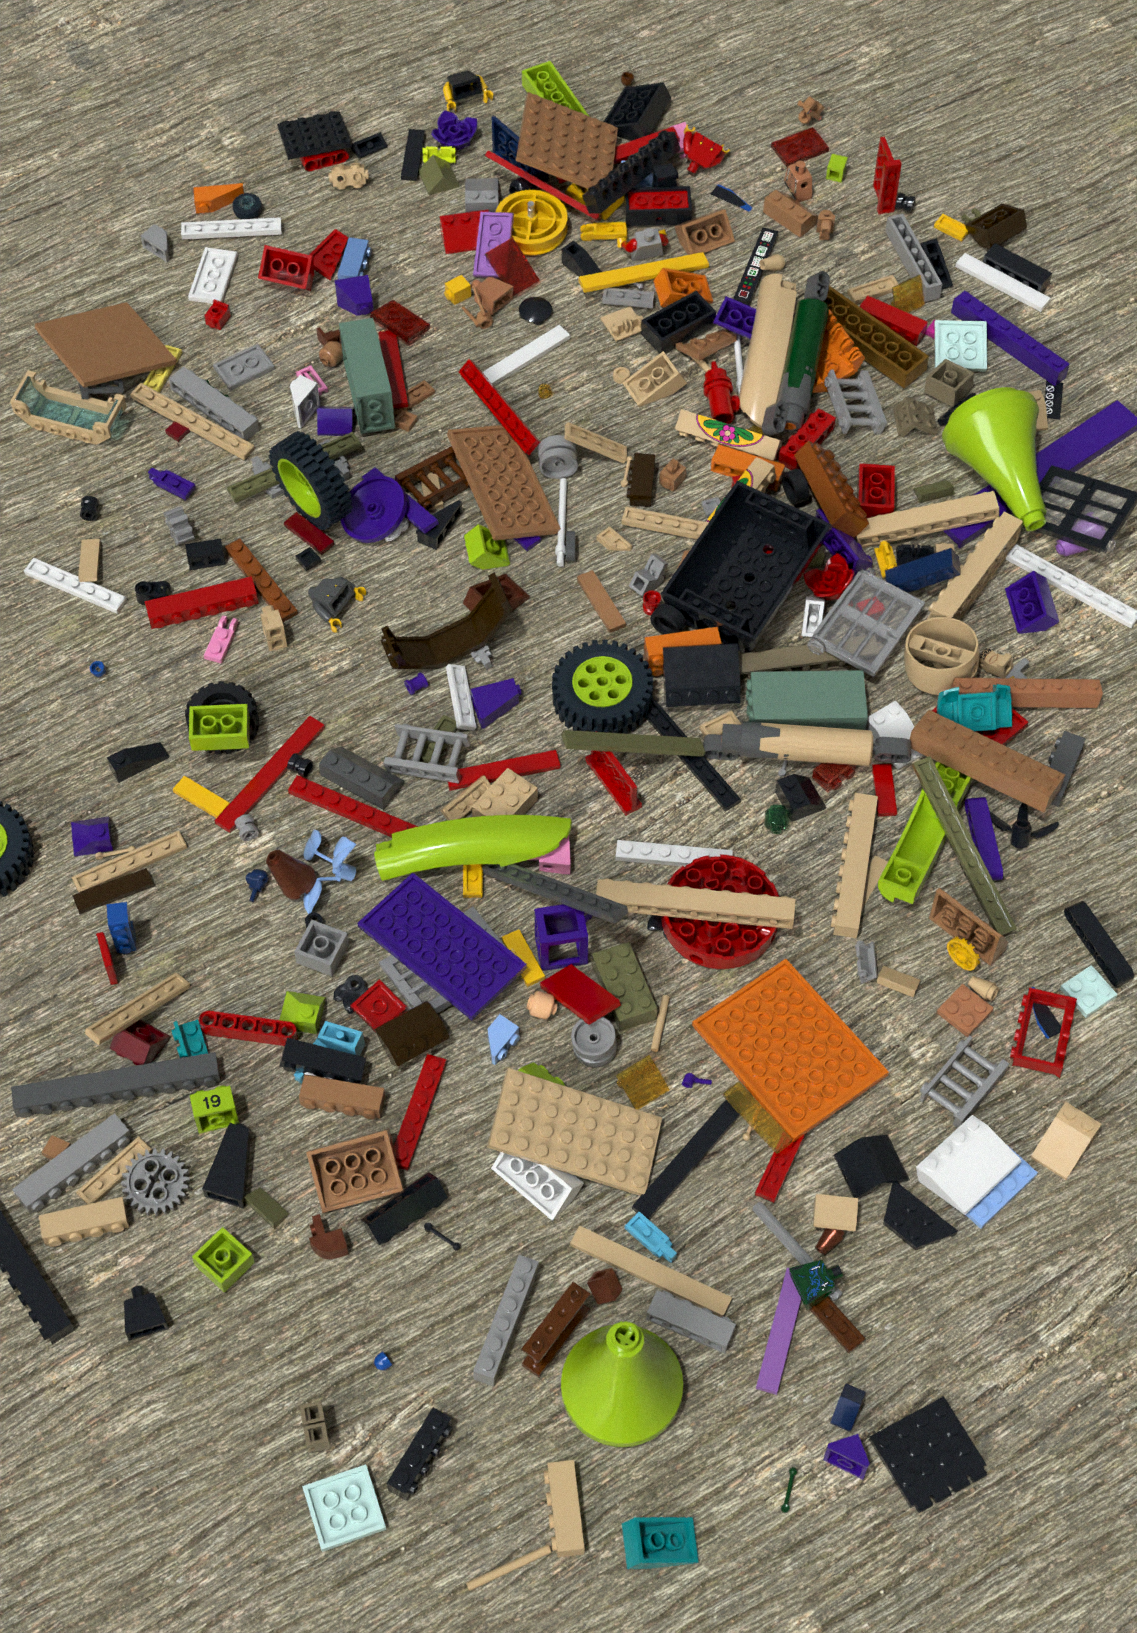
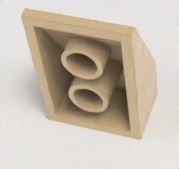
(654, 380)
(1066, 1140)

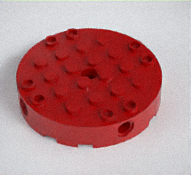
(713, 942)

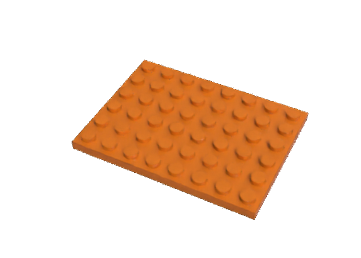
(790, 1049)

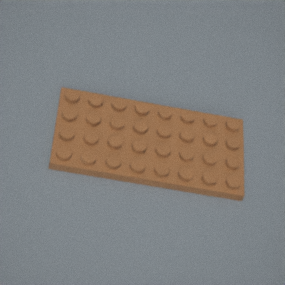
(503, 483)

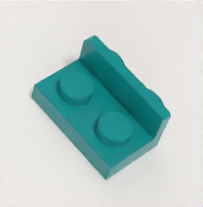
(190, 1039)

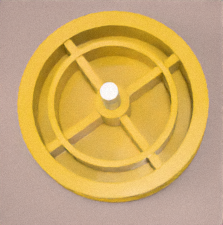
(537, 222)

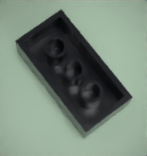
(678, 322)

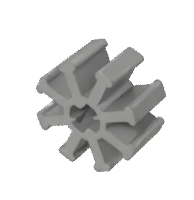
(178, 525)

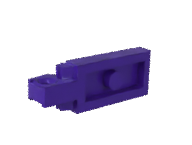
(172, 483)

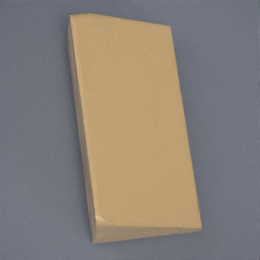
(898, 981)

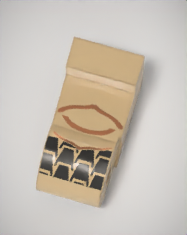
(995, 663)

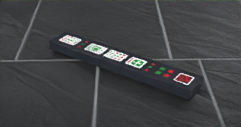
(753, 271)

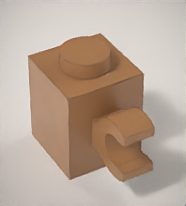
(672, 475)

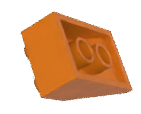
(675, 284)

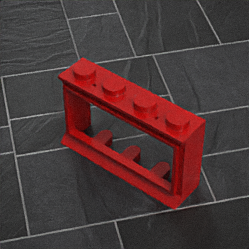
(1048, 999)

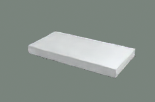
(213, 275)

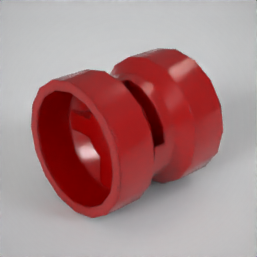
(650, 601)

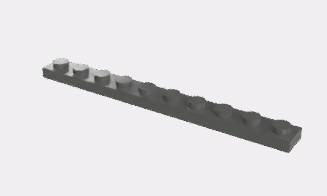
(557, 891)

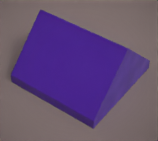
(334, 420)
(848, 1455)

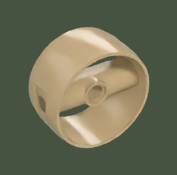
(931, 642)

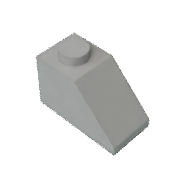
(156, 242)

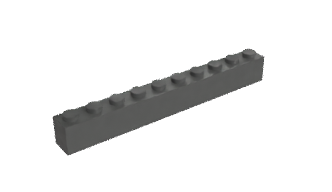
(115, 1085)

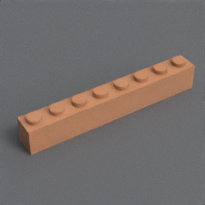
(1039, 692)

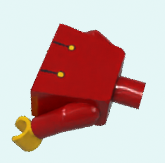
(701, 150)

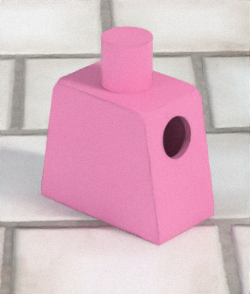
(557, 860)

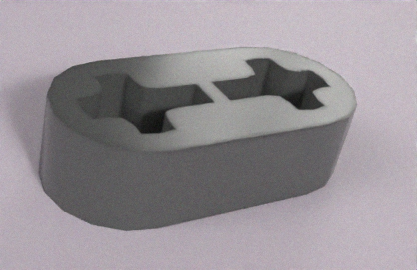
(570, 545)

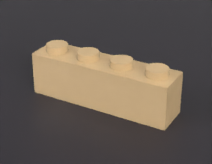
(83, 1222)
(565, 1508)

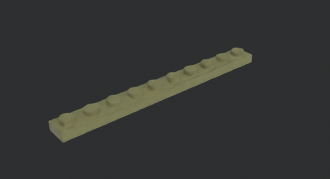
(964, 846)

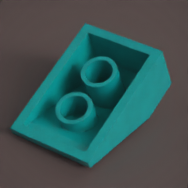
(659, 1542)

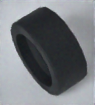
(795, 486)
(667, 619)

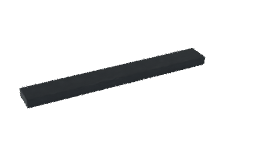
(696, 764)
(686, 1160)

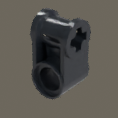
(151, 590)

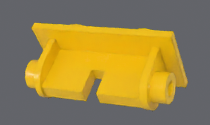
(885, 557)

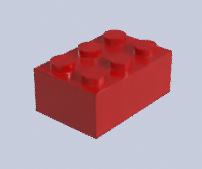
(876, 489)

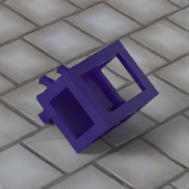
(560, 926)

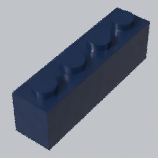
(925, 571)

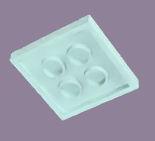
(961, 343)
(344, 1508)

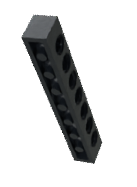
(631, 172)

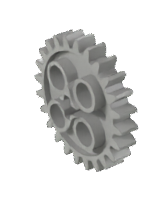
(172, 1189)

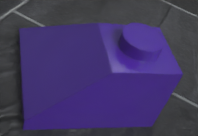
(354, 295)
(91, 836)

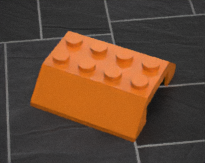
(836, 354)

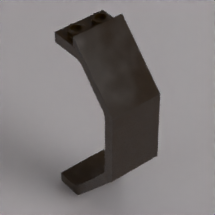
(453, 640)

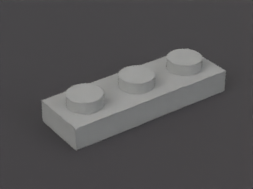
(628, 297)

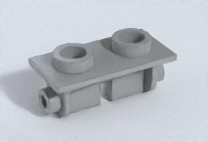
(867, 961)

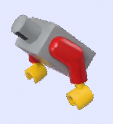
(644, 243)

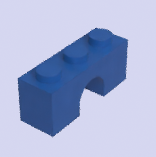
(121, 927)

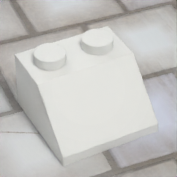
(304, 399)

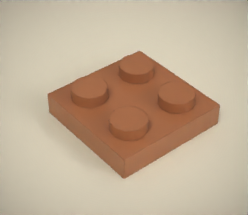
(965, 1010)

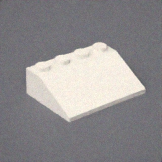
(967, 1165)

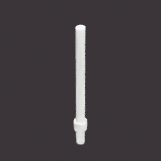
(739, 364)
(560, 549)

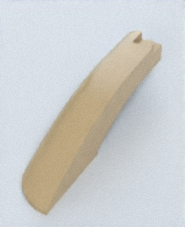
(767, 346)

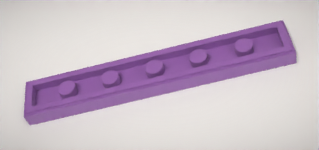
(779, 1337)

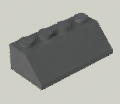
(360, 776)

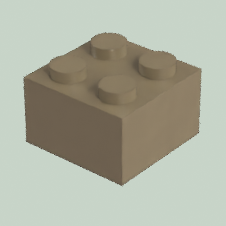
(949, 382)

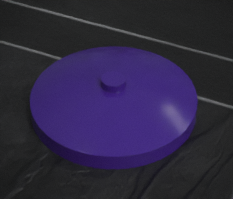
(376, 509)

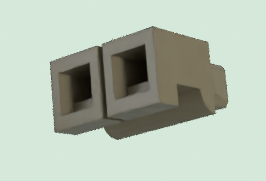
(314, 1426)

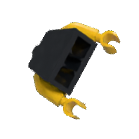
(464, 85)

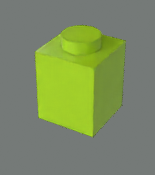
(836, 168)

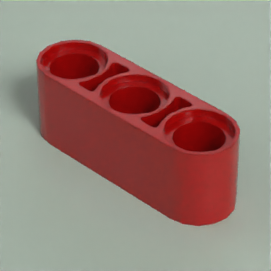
(324, 160)

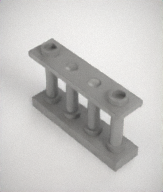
(866, 393)
(431, 769)
(972, 1100)

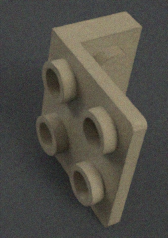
(914, 414)

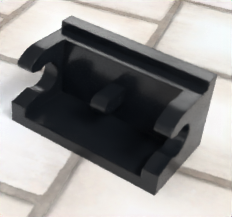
(205, 554)

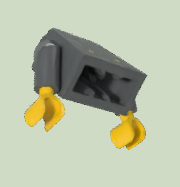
(332, 596)

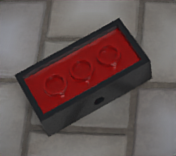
(657, 206)

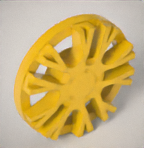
(963, 953)

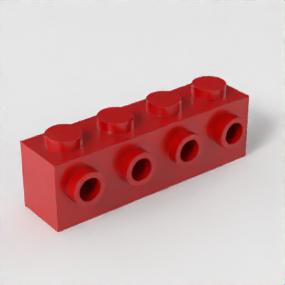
(814, 430)

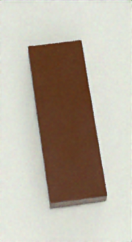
(838, 1324)

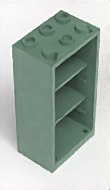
(367, 375)
(808, 698)

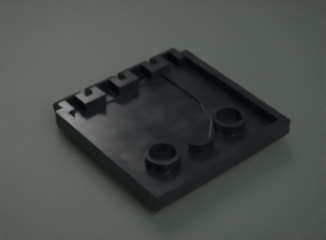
(929, 1455)

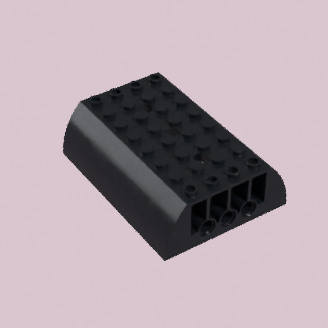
(734, 549)

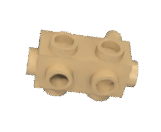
(353, 175)

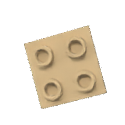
(622, 323)

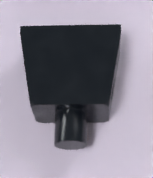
(143, 1314)

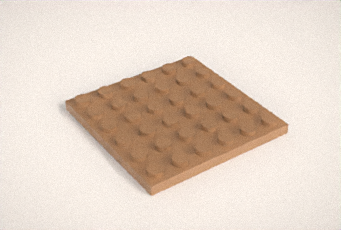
(565, 142)

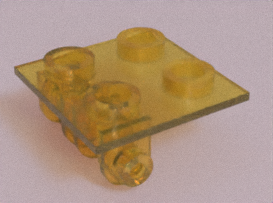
(908, 294)
(642, 1082)

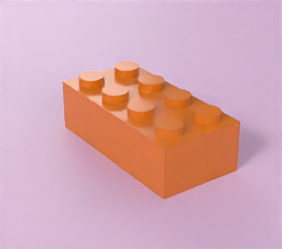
(654, 645)

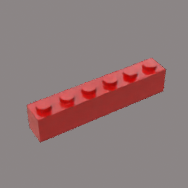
(201, 602)

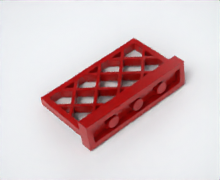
(886, 178)
(615, 780)

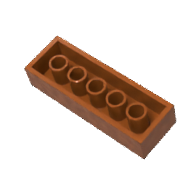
(831, 489)

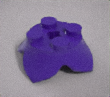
(453, 131)

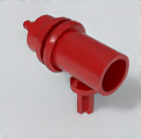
(718, 391)

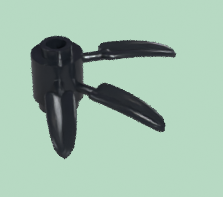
(1021, 828)

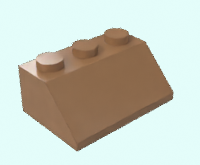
(789, 213)
(705, 232)

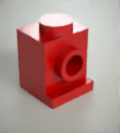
(217, 315)

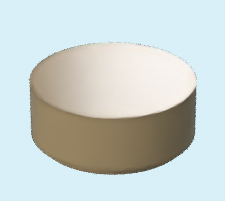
(621, 374)

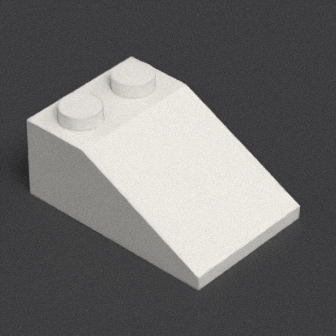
(892, 722)

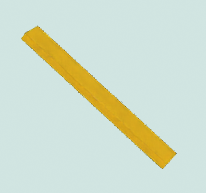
(641, 272)

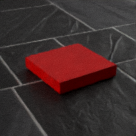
(107, 958)
(378, 1005)

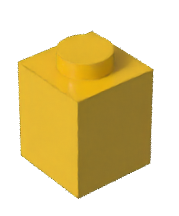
(457, 290)

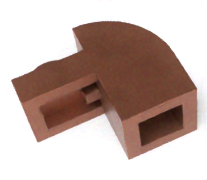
(329, 1244)

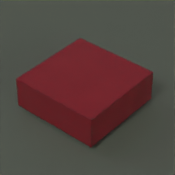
(177, 431)

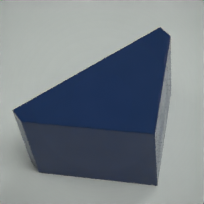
(847, 1407)

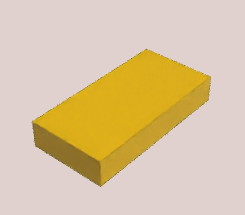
(951, 227)

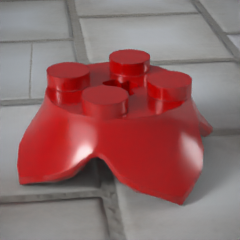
(832, 580)

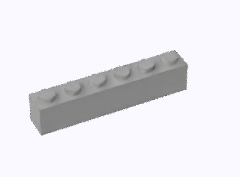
(913, 255)
(214, 404)
(72, 1164)
(506, 1320)

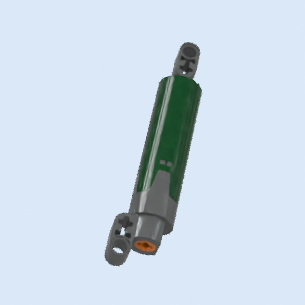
(801, 359)

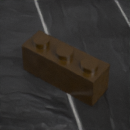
(641, 479)

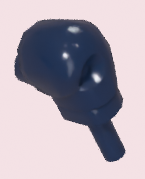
(257, 881)

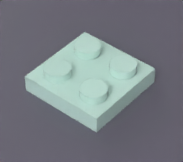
(1090, 990)

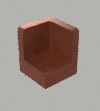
(329, 336)
(604, 1286)

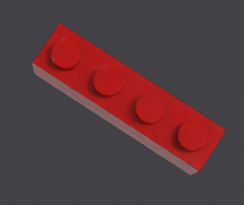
(899, 321)

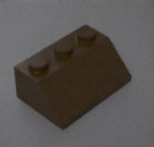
(997, 225)
(411, 1033)

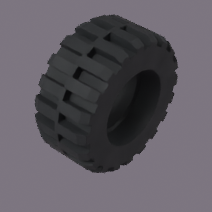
(226, 694)

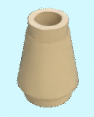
(773, 263)
(986, 989)

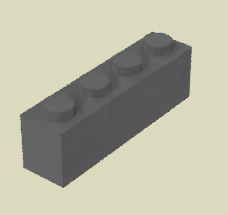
(1065, 759)

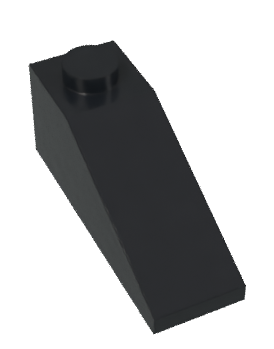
(935, 256)
(446, 519)
(135, 760)

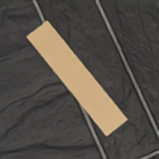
(873, 874)

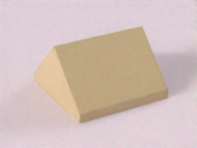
(835, 1212)

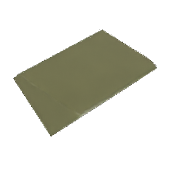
(934, 491)
(266, 1207)

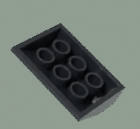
(638, 110)
(701, 675)

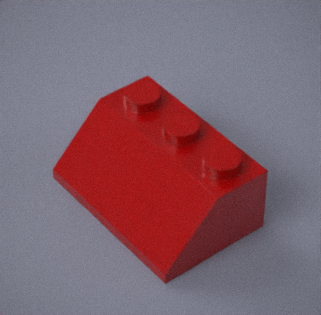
(460, 231)
(287, 267)

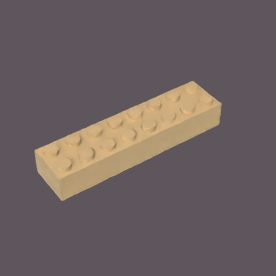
(978, 569)

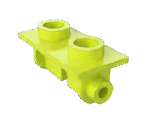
(446, 153)

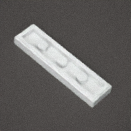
(461, 697)

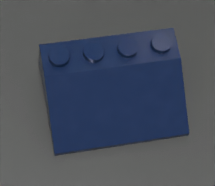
(505, 146)

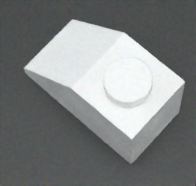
(812, 615)

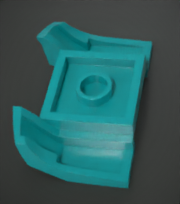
(977, 710)

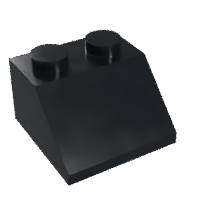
(799, 796)

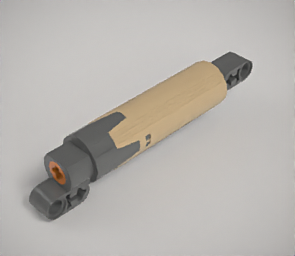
(804, 744)

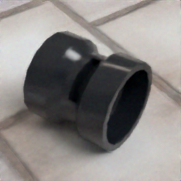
(905, 202)
(89, 508)
(300, 765)

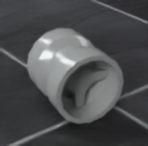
(247, 829)

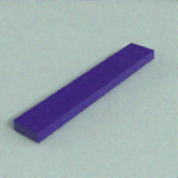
(415, 512)

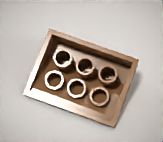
(963, 923)
(355, 1170)

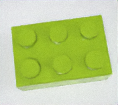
(219, 727)

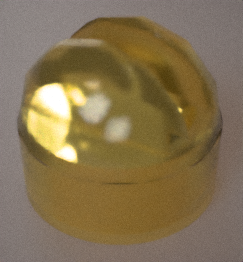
(547, 391)

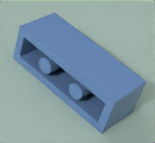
(354, 258)

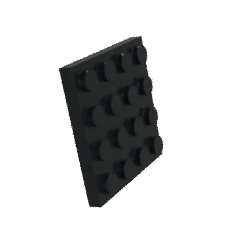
(313, 135)

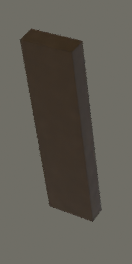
(113, 891)

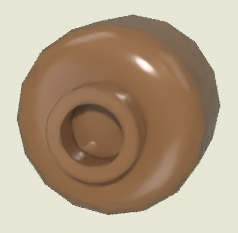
(331, 353)

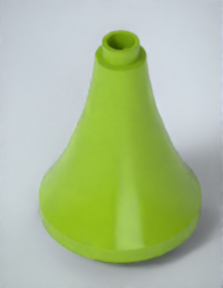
(997, 440)
(621, 1385)

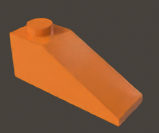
(215, 197)

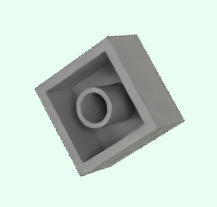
(321, 948)

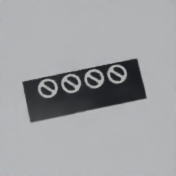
(1053, 400)

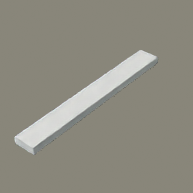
(1073, 586)

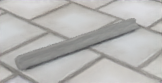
(787, 1240)

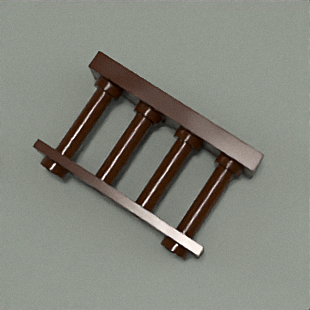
(434, 464)
(555, 1329)

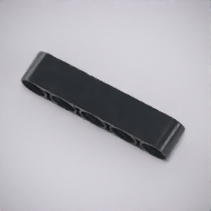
(1099, 943)

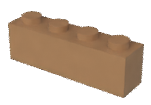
(342, 1097)

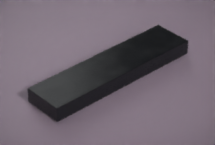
(413, 155)

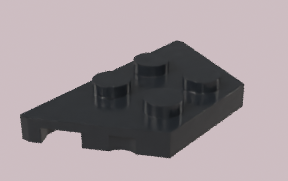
(914, 1220)

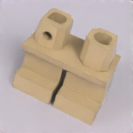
(273, 628)

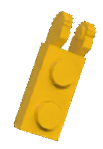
(603, 230)

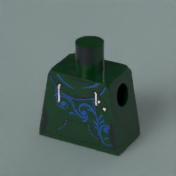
(814, 1281)

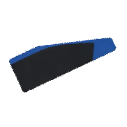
(729, 196)
(1046, 1020)

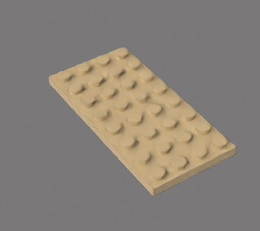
(575, 1132)

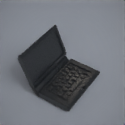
(869, 1164)

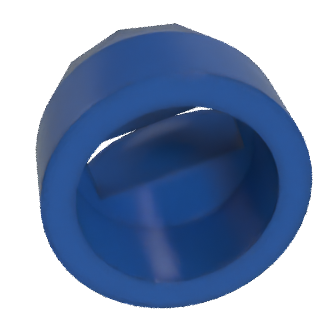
(94, 665)
(382, 1361)

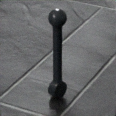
(428, 1228)

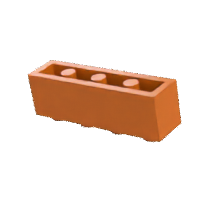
(735, 463)

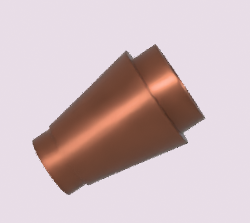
(829, 1239)

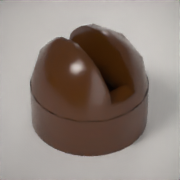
(627, 78)

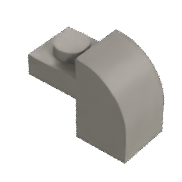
(650, 576)

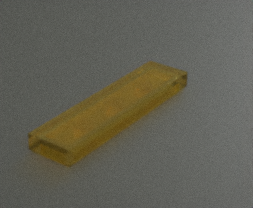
(757, 1117)

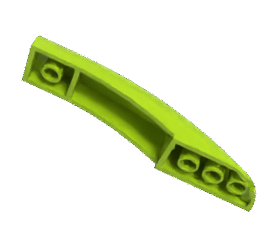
(470, 841)
(920, 842)

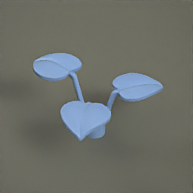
(340, 869)

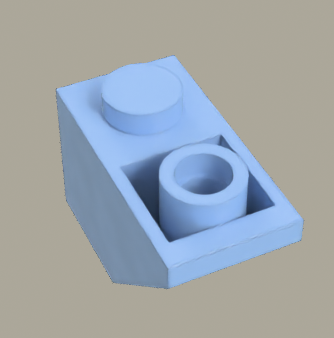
(501, 1036)

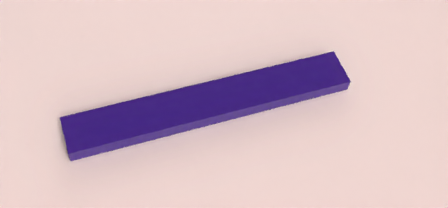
(1068, 453)

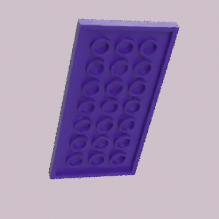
(442, 946)

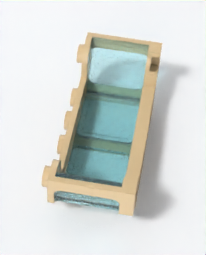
(65, 411)

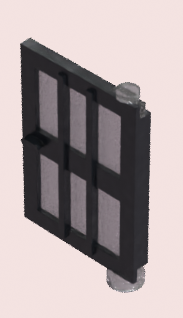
(1084, 509)

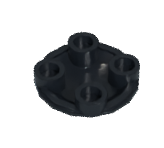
(535, 310)

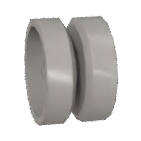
(557, 457)
(594, 1043)

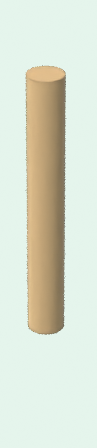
(660, 1023)

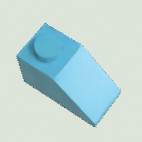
(342, 1038)

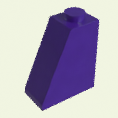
(494, 700)

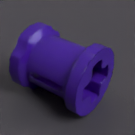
(416, 683)

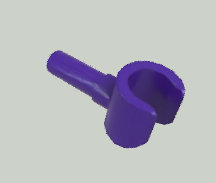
(690, 1079)

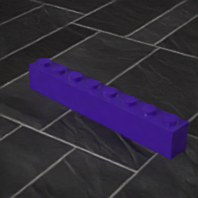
(1012, 339)

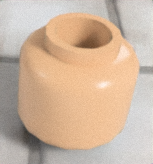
(541, 1005)

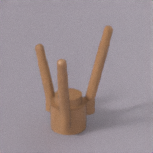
(483, 318)

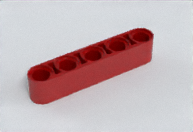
(241, 1022)

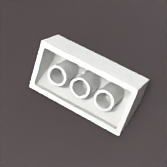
(543, 1186)

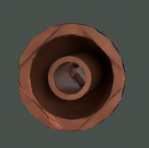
(291, 874)

